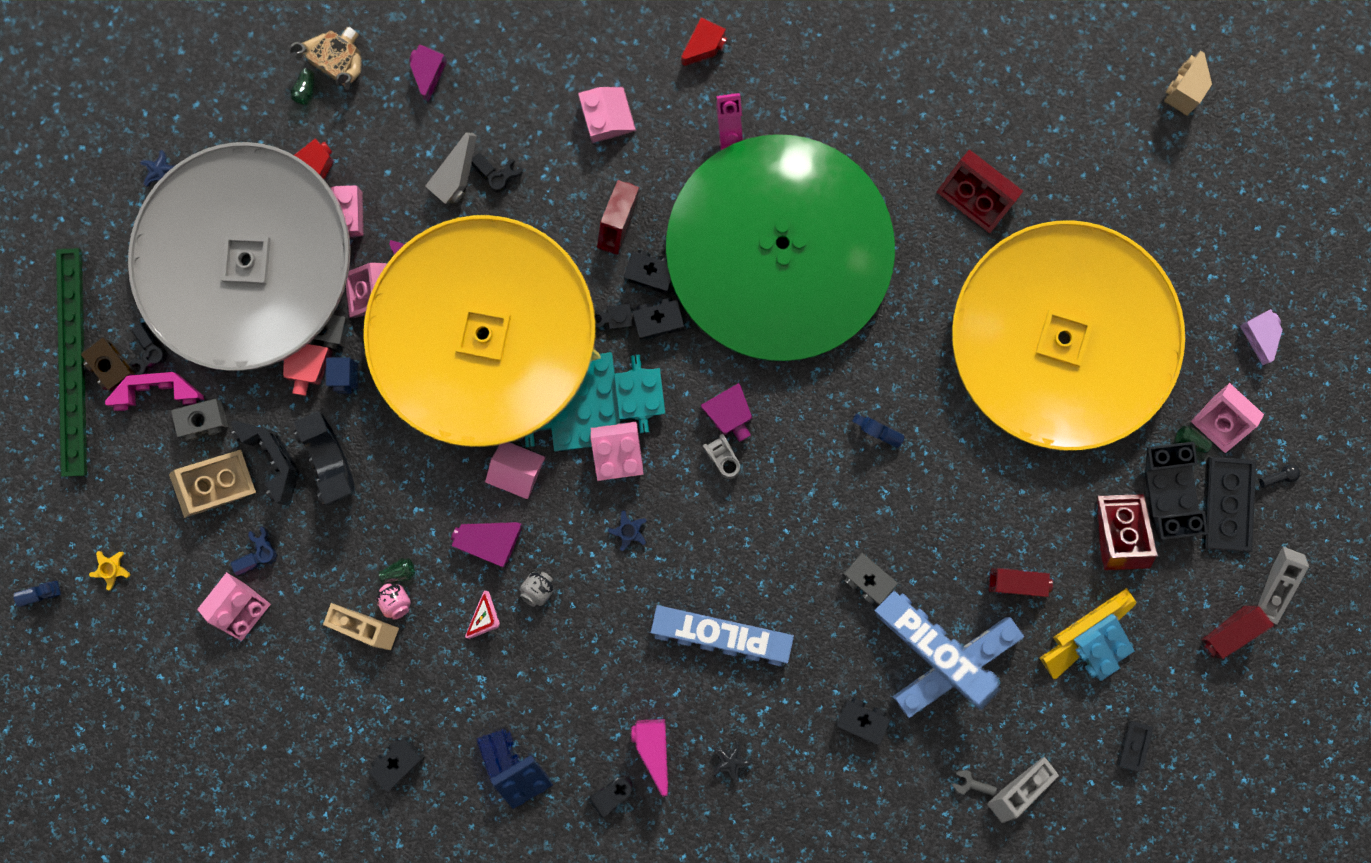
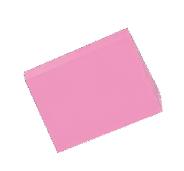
(514, 469)

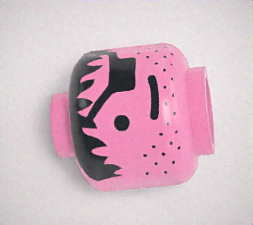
(393, 601)

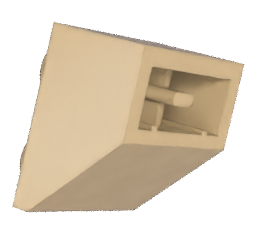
(1190, 85)

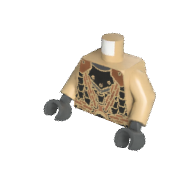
(332, 55)

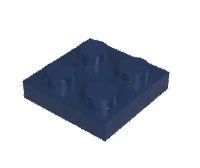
(521, 782)

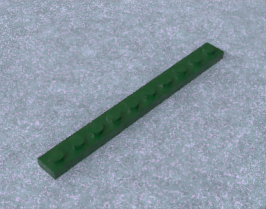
(71, 366)

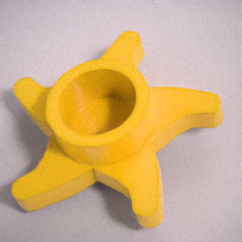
(109, 568)

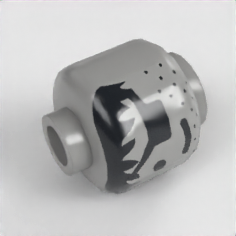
(537, 589)

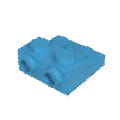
(1103, 647)

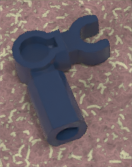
(879, 430)
(264, 554)
(36, 594)

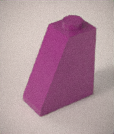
(488, 540)

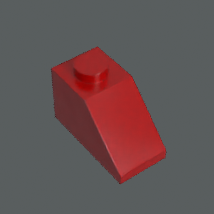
(704, 42)

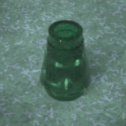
(303, 88)
(1189, 434)
(398, 571)

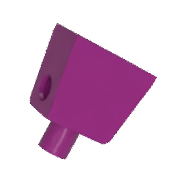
(729, 412)

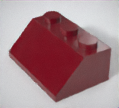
(979, 191)

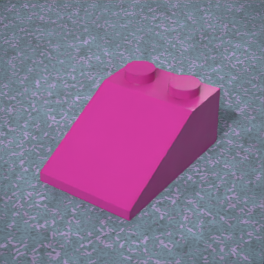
(652, 747)

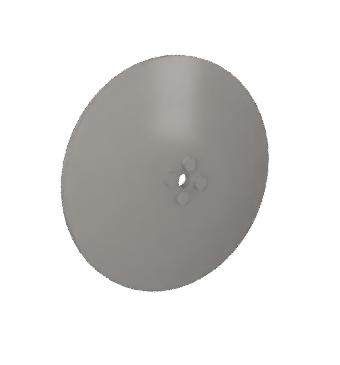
(192, 245)

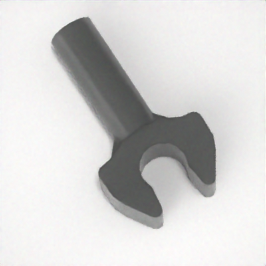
(972, 784)

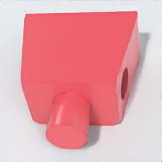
(306, 367)

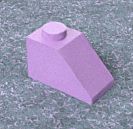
(1264, 335)

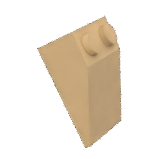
(212, 483)

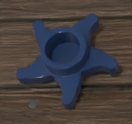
(156, 169)
(629, 531)

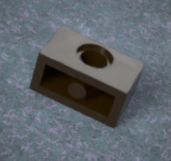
(98, 355)

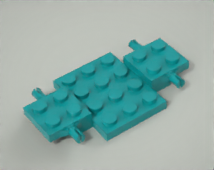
(605, 401)

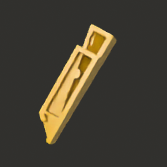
(1065, 653)

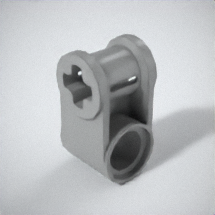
(722, 456)

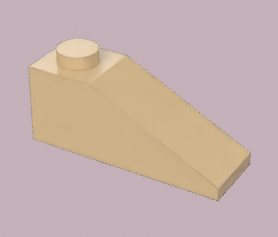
(361, 627)

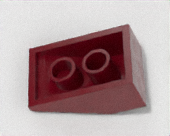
(1125, 532)

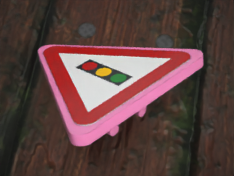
(484, 617)

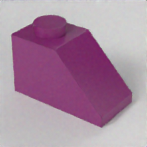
(427, 69)

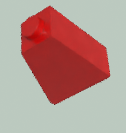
(317, 157)

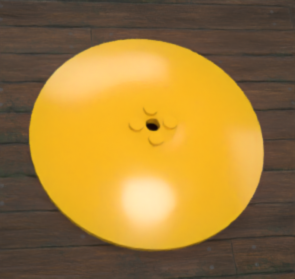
(437, 299)
(1120, 327)

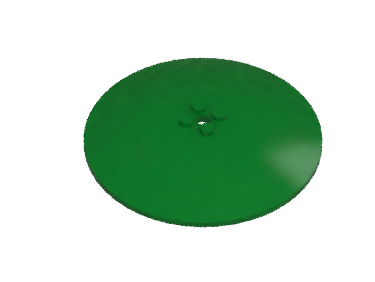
(768, 297)

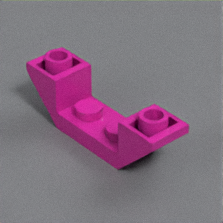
(729, 119)
(125, 393)

